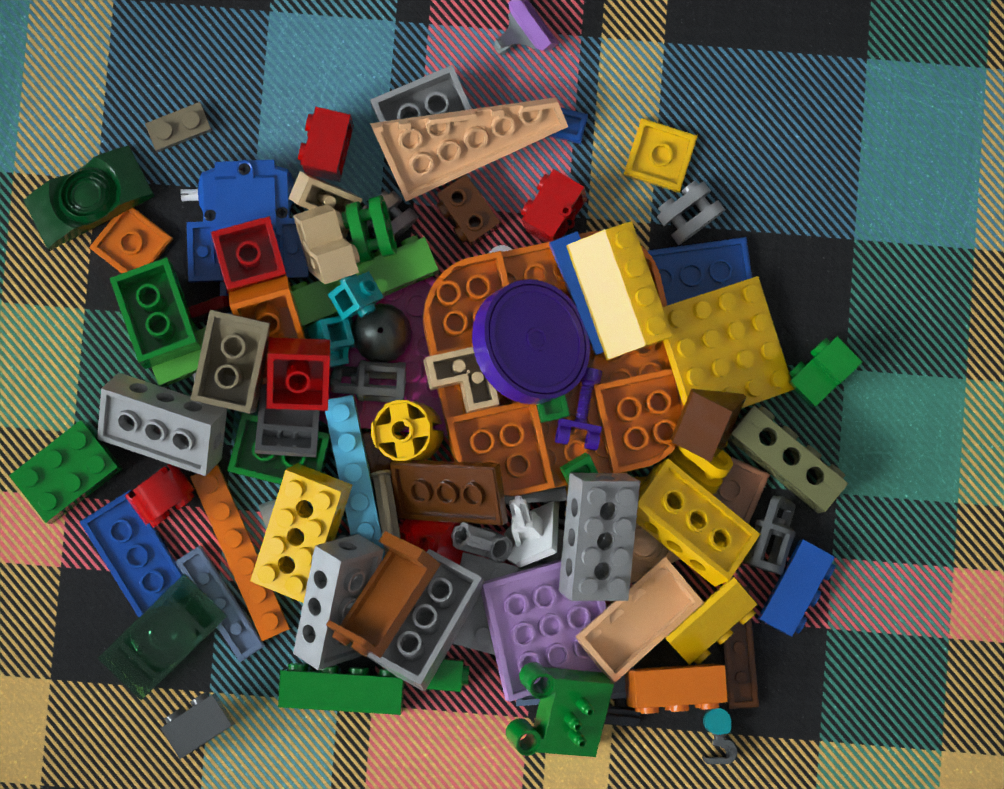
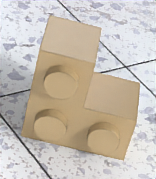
(314, 192)
(325, 250)
(462, 369)

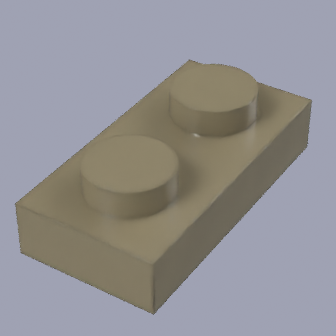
(178, 127)

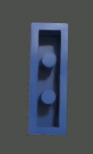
(797, 588)

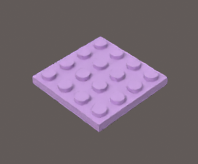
(535, 624)

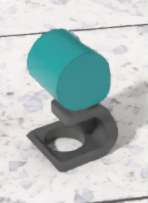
(719, 724)

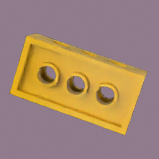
(289, 515)
(709, 519)

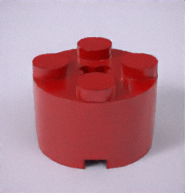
(159, 494)

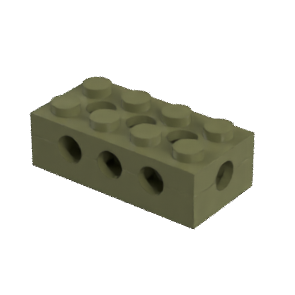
(829, 478)

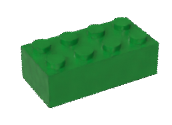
(340, 690)

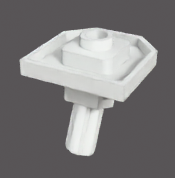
(532, 532)

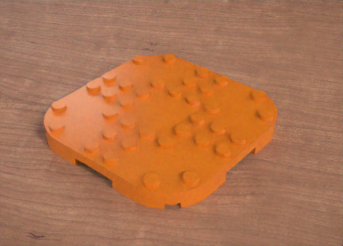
(632, 403)

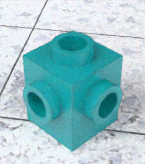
(356, 296)

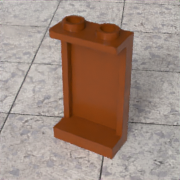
(386, 597)

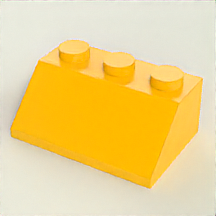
(712, 622)

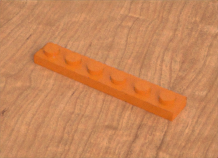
(239, 552)

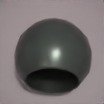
(385, 345)

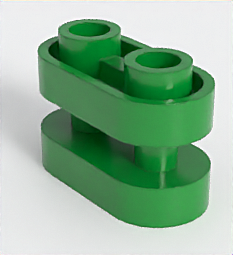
(356, 220)

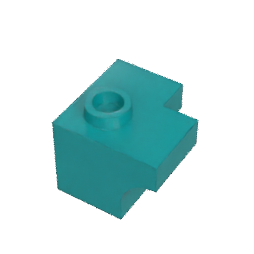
(340, 337)

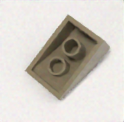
(231, 362)

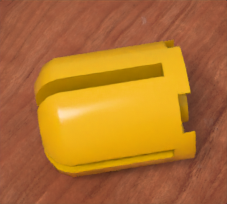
(411, 416)

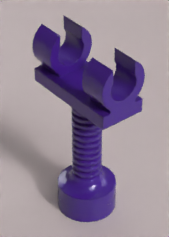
(590, 378)

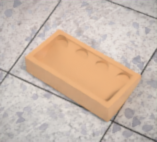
(634, 627)

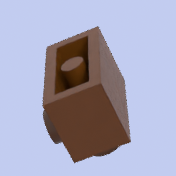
(468, 211)

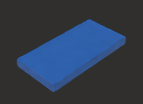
(701, 267)
(132, 552)

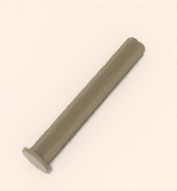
(385, 503)

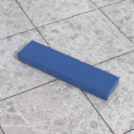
(571, 281)

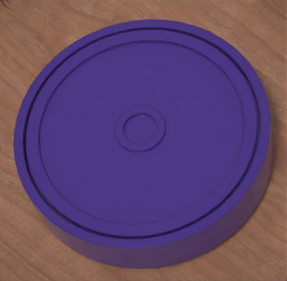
(530, 342)

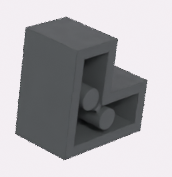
(196, 726)

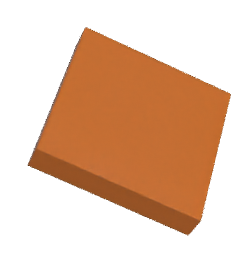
(130, 241)

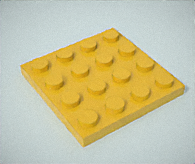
(727, 344)

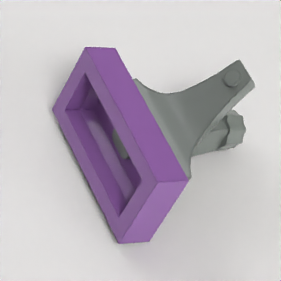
(525, 29)

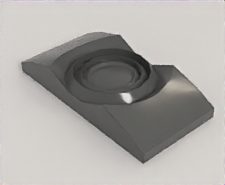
(286, 430)

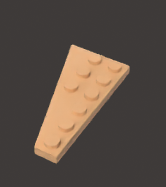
(448, 145)

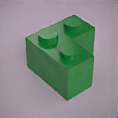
(828, 368)

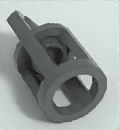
(361, 377)
(783, 537)

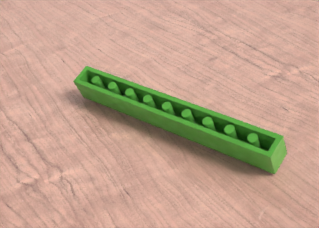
(391, 273)

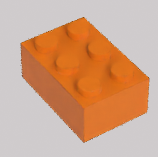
(676, 688)

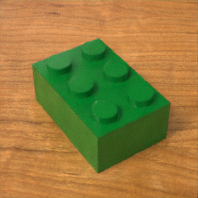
(155, 313)
(267, 466)
(65, 472)

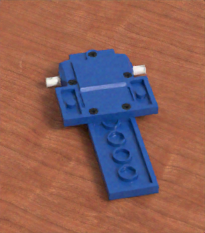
(235, 195)

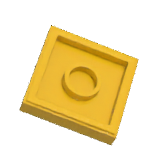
(660, 155)

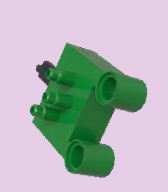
(569, 712)

